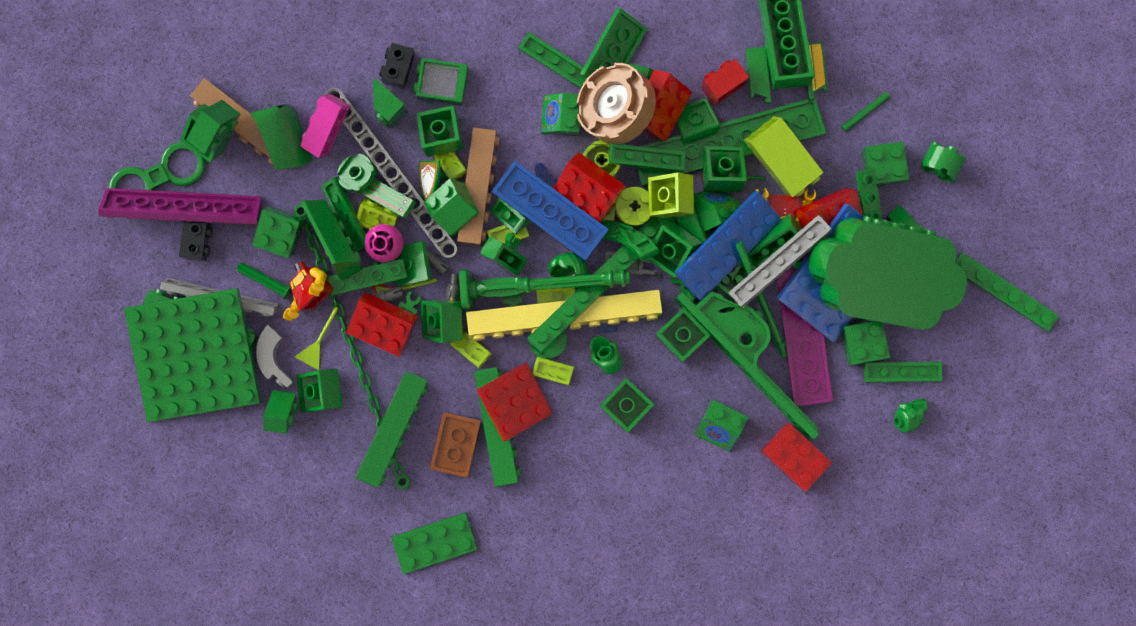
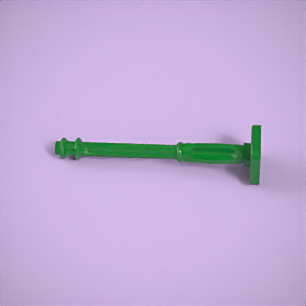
(510, 286)

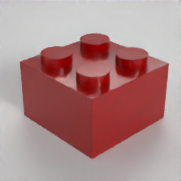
(724, 82)

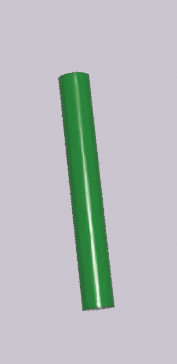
(864, 112)

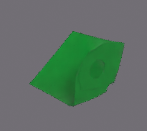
(282, 136)

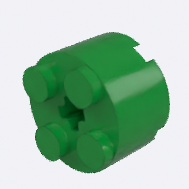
(943, 162)

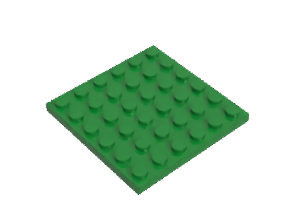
(192, 355)

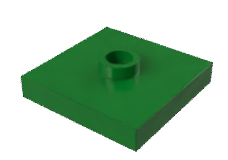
(697, 120)
(416, 264)

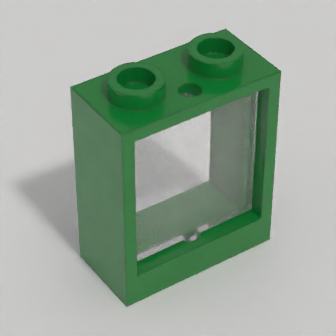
(439, 81)

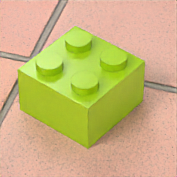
(671, 195)

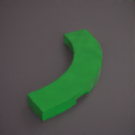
(631, 238)

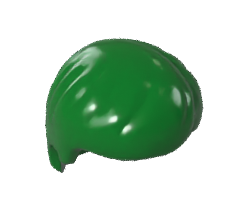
(567, 265)

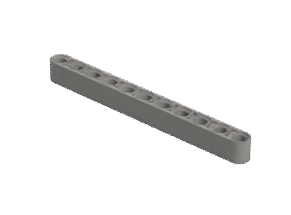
(384, 167)

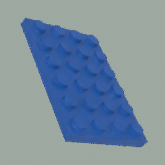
(803, 292)

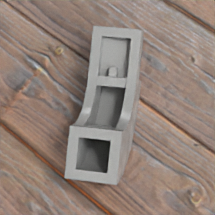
(266, 357)

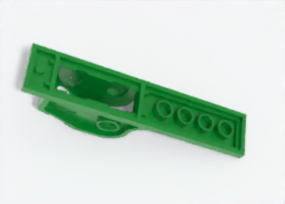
(726, 334)

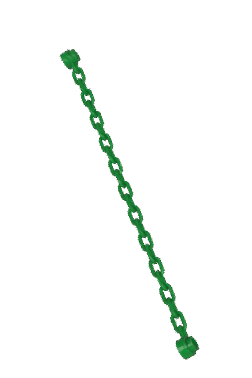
(353, 350)

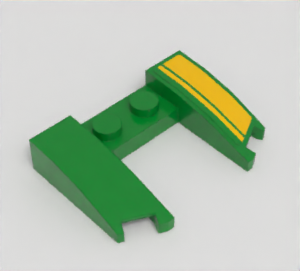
(758, 69)

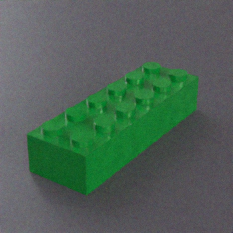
(786, 43)

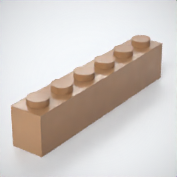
(247, 128)
(478, 182)

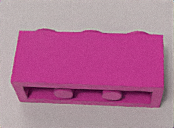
(324, 125)

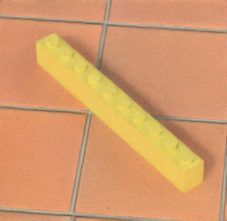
(529, 317)

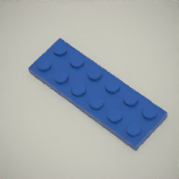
(550, 210)
(719, 253)

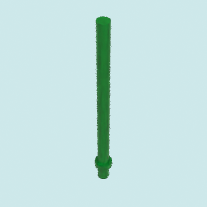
(779, 342)

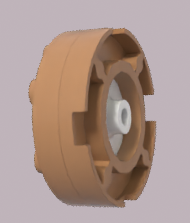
(616, 103)

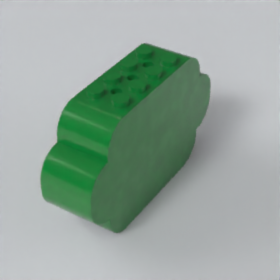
(888, 272)

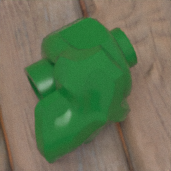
(606, 355)
(910, 415)

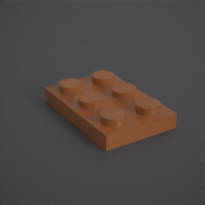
(455, 444)

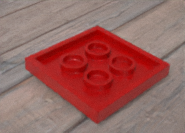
(514, 401)

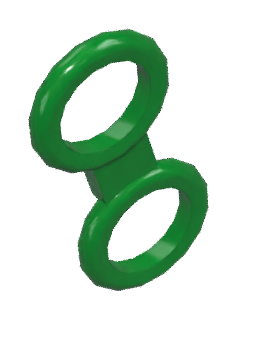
(160, 173)

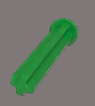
(264, 280)

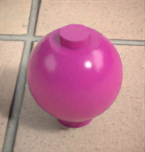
(384, 243)

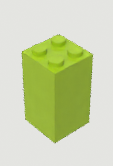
(784, 157)

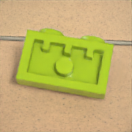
(373, 214)

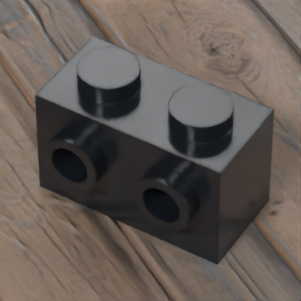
(397, 65)
(195, 240)

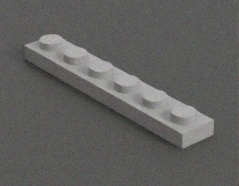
(780, 261)
(188, 289)

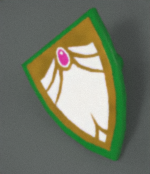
(430, 177)

